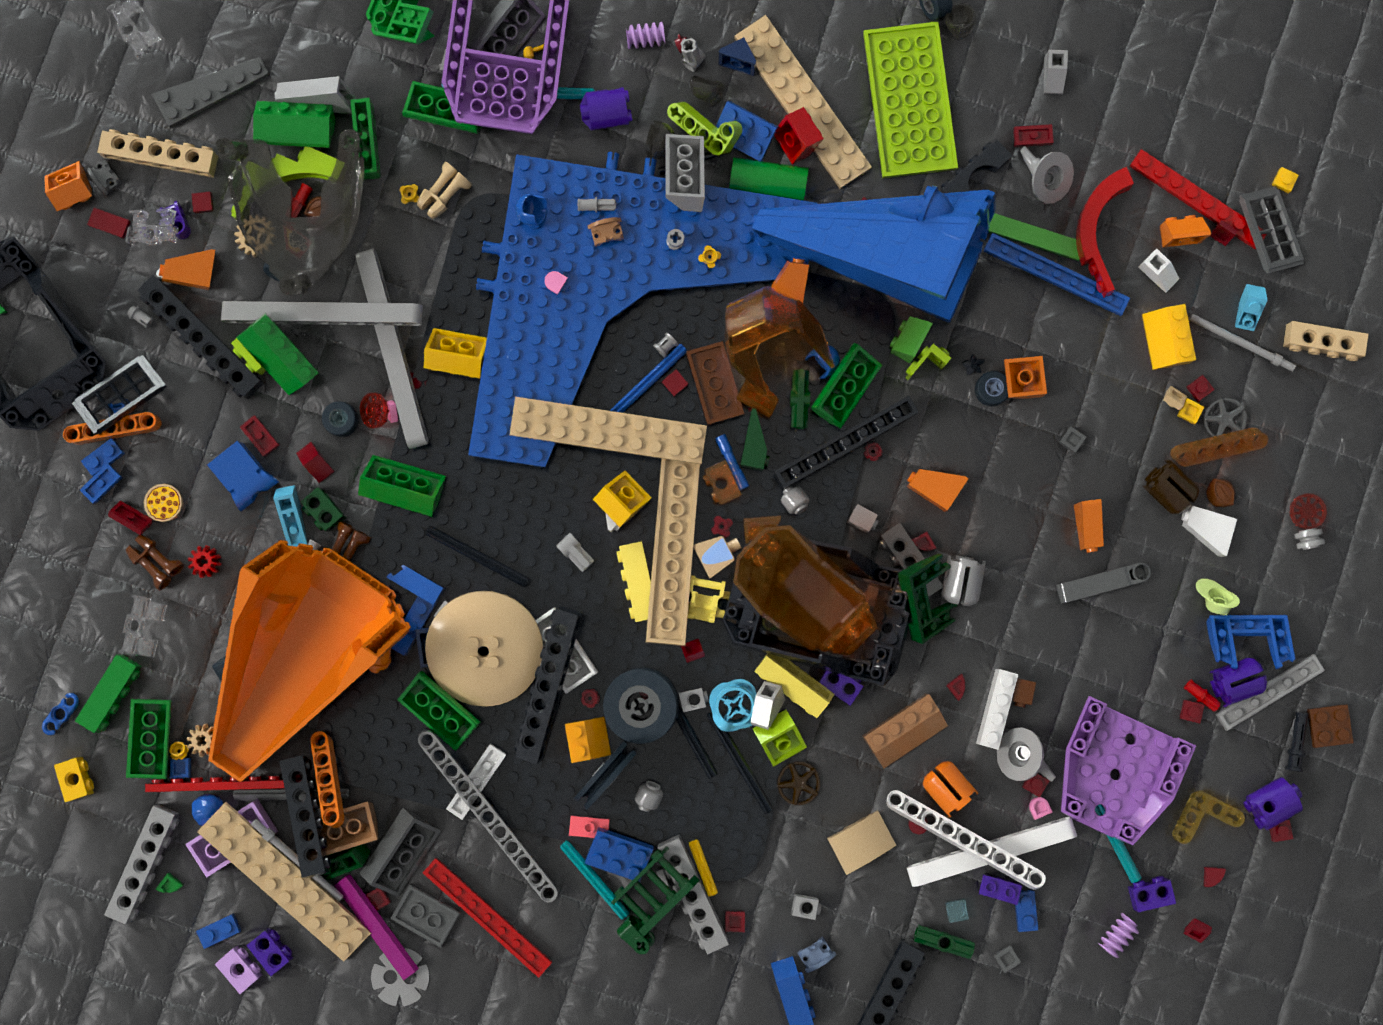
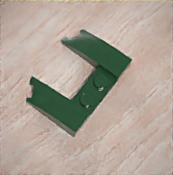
(913, 580)

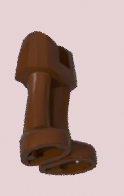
(357, 539)
(171, 567)

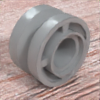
(1309, 538)

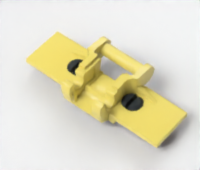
(707, 607)

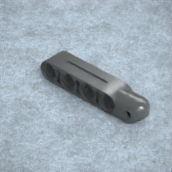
(1103, 582)

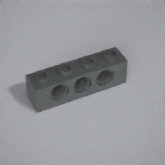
(910, 550)

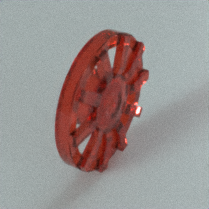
(374, 410)
(1308, 511)

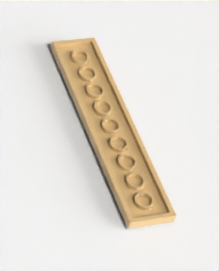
(796, 90)
(608, 430)
(672, 553)
(283, 881)

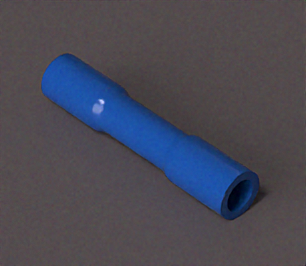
(726, 450)

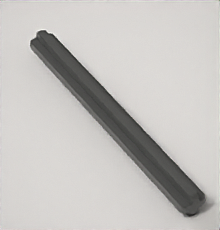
(279, 794)

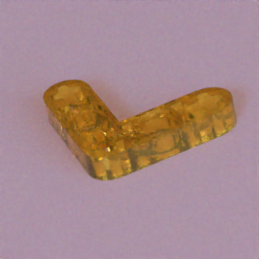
(1205, 807)

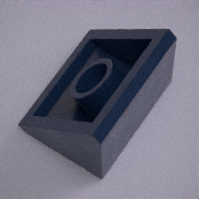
(738, 57)

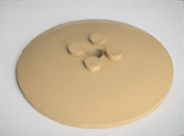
(491, 622)

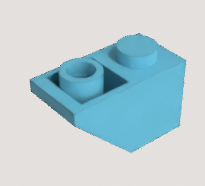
(1250, 307)

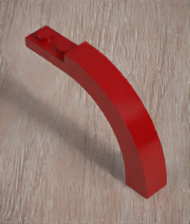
(1086, 228)

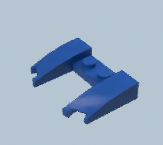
(427, 594)
(1276, 628)

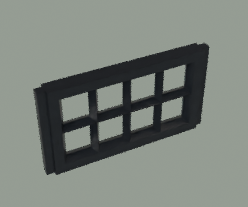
(89, 416)

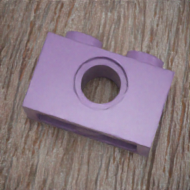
(228, 964)

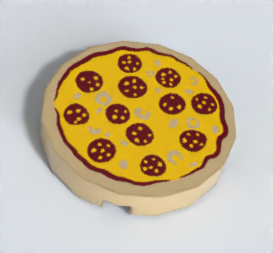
(163, 502)

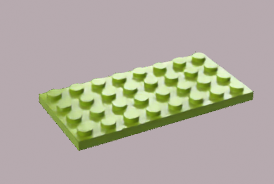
(910, 100)

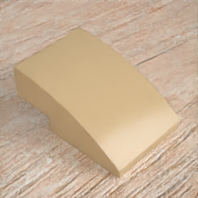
(861, 842)

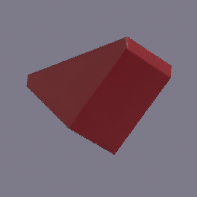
(314, 462)

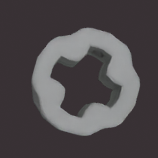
(680, 236)
(665, 344)

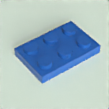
(756, 131)
(618, 854)

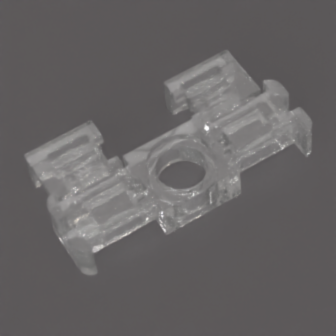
(123, 17)
(142, 231)
(131, 641)

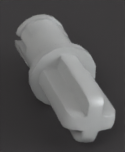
(596, 204)

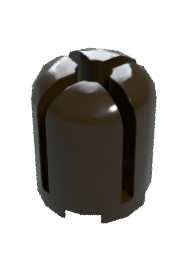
(1171, 488)

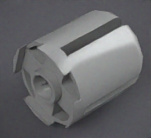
(963, 576)

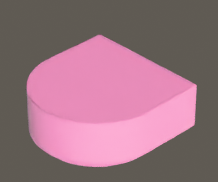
(555, 281)
(392, 415)
(1039, 807)

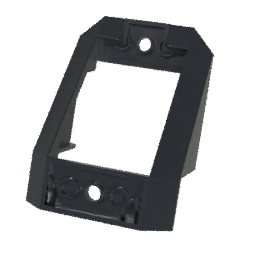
(37, 405)
(880, 651)

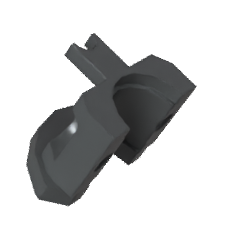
(104, 177)

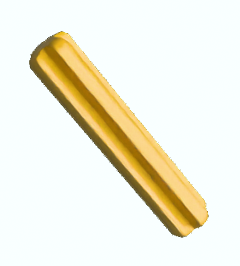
(703, 868)

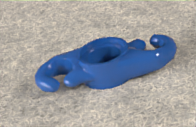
(51, 718)

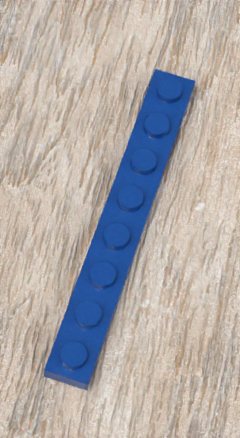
(1054, 273)

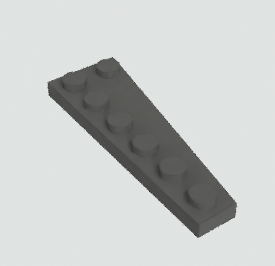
(197, 95)

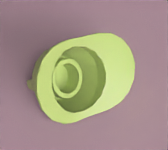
(1217, 597)

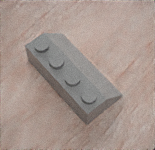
(685, 171)

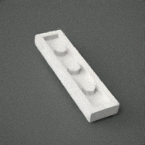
(480, 776)

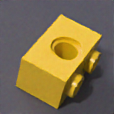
(65, 772)

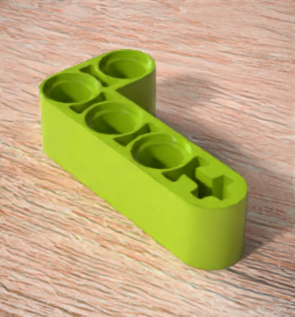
(683, 114)

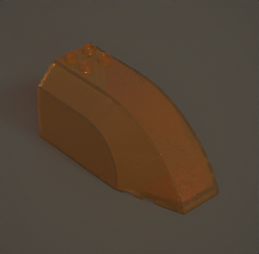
(762, 317)
(803, 591)

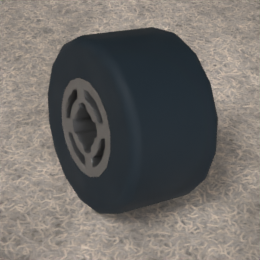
(936, 8)

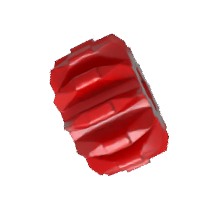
(204, 569)

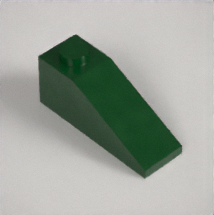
(755, 449)
(347, 861)

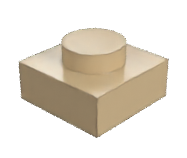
(1174, 398)

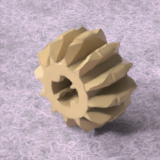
(196, 740)

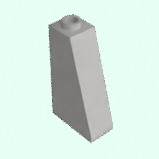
(317, 91)

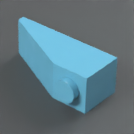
(290, 515)

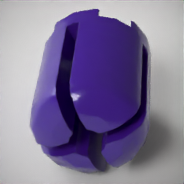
(1243, 690)

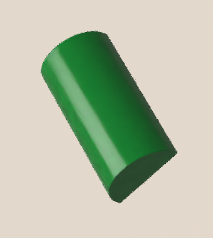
(431, 105)
(768, 178)
(846, 386)
(438, 710)
(148, 738)

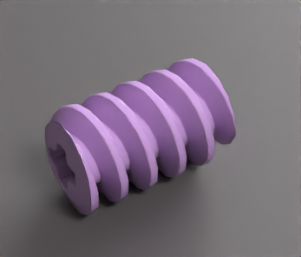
(645, 35)
(1119, 936)

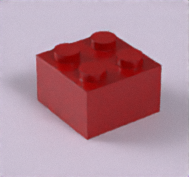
(798, 135)

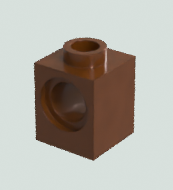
(1023, 693)

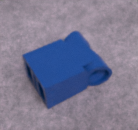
(241, 474)

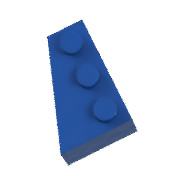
(792, 993)

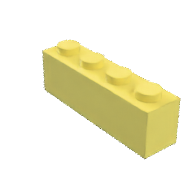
(637, 579)
(795, 683)

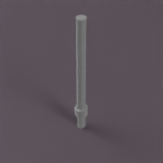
(1276, 359)
(268, 835)

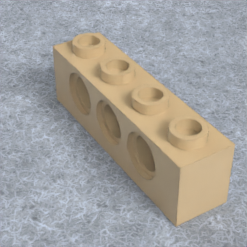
(1355, 341)

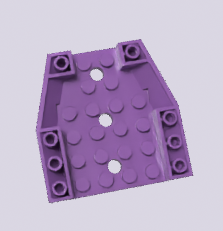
(1147, 769)

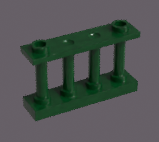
(672, 896)

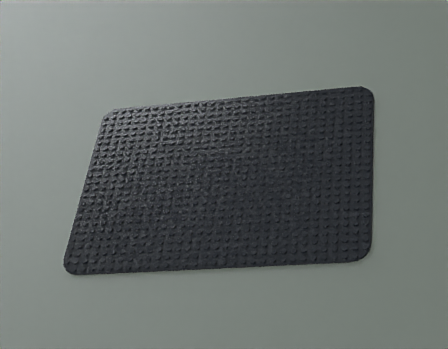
(526, 510)

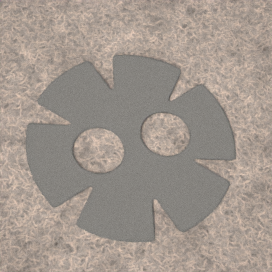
(406, 991)

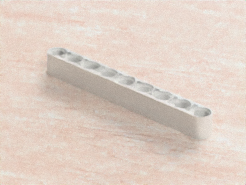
(975, 840)
(1015, 844)

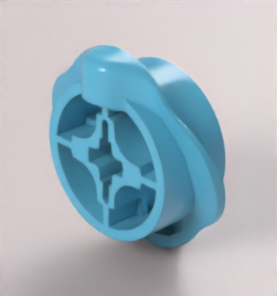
(724, 722)

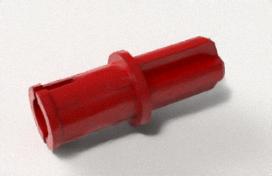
(300, 199)
(1202, 695)

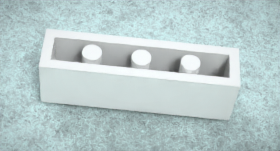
(997, 709)

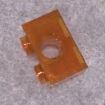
(717, 472)

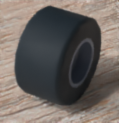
(998, 388)

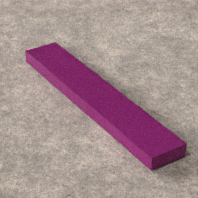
(376, 925)

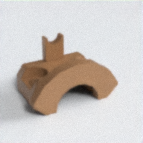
(606, 230)

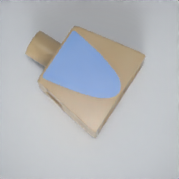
(716, 554)

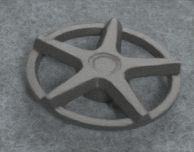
(1225, 418)

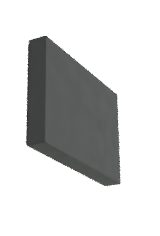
(425, 915)

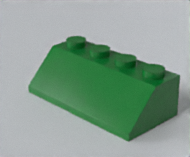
(293, 124)
(277, 354)
(401, 485)

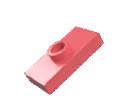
(586, 826)

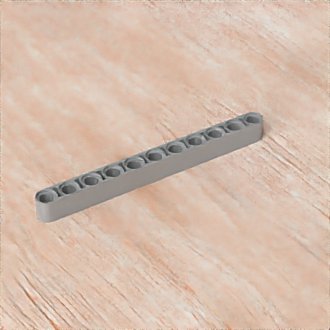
(324, 313)
(393, 353)
(492, 824)

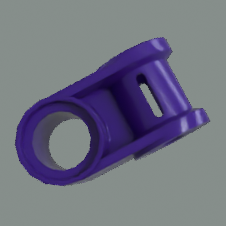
(180, 220)

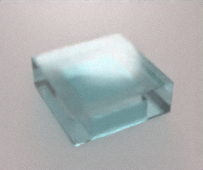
(956, 910)

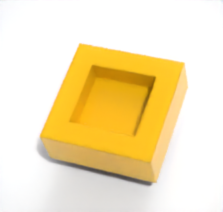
(1285, 180)
(1190, 411)

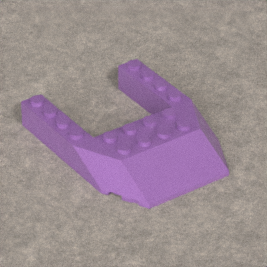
(497, 87)

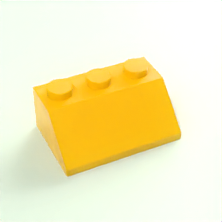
(1169, 337)
(455, 353)

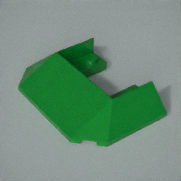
(400, 20)

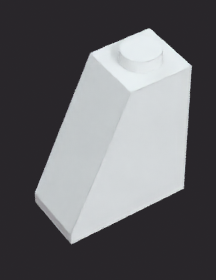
(1210, 528)

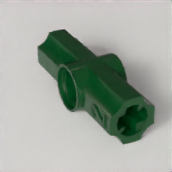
(800, 399)
(955, 946)

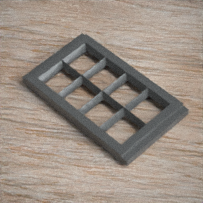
(1260, 196)

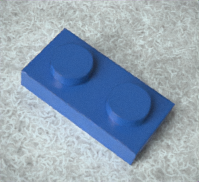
(106, 453)
(101, 483)
(1026, 912)
(218, 931)

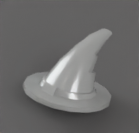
(1050, 175)
(1022, 755)

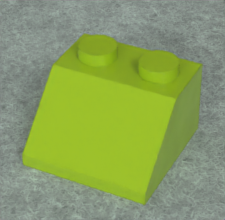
(781, 739)

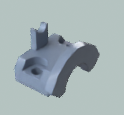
(816, 955)

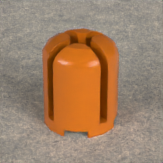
(942, 794)

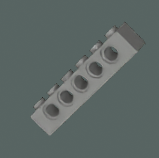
(117, 907)
(718, 938)

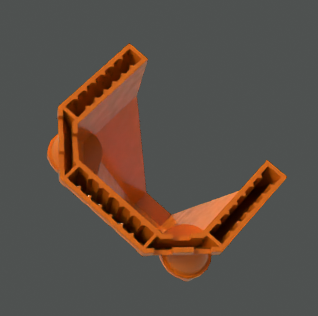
(295, 642)

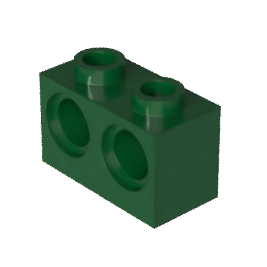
(326, 506)

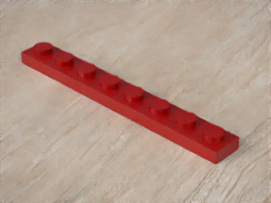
(1192, 195)
(216, 783)
(487, 917)

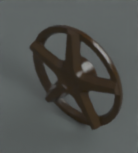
(799, 783)

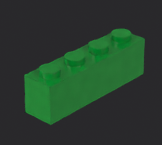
(364, 121)
(108, 694)

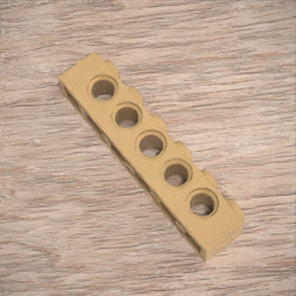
(204, 166)

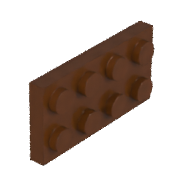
(715, 383)

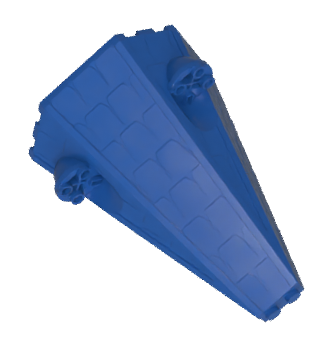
(900, 246)

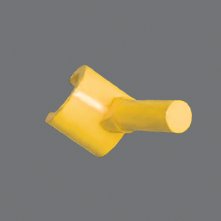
(528, 51)

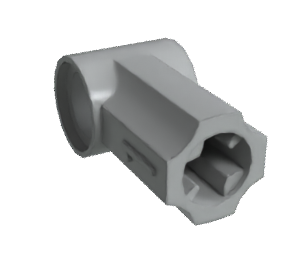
(692, 54)
(572, 548)

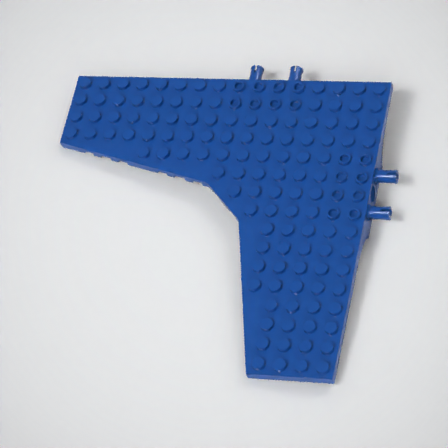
(546, 340)

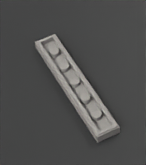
(1276, 688)

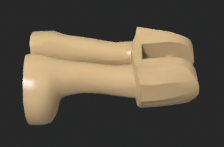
(428, 196)

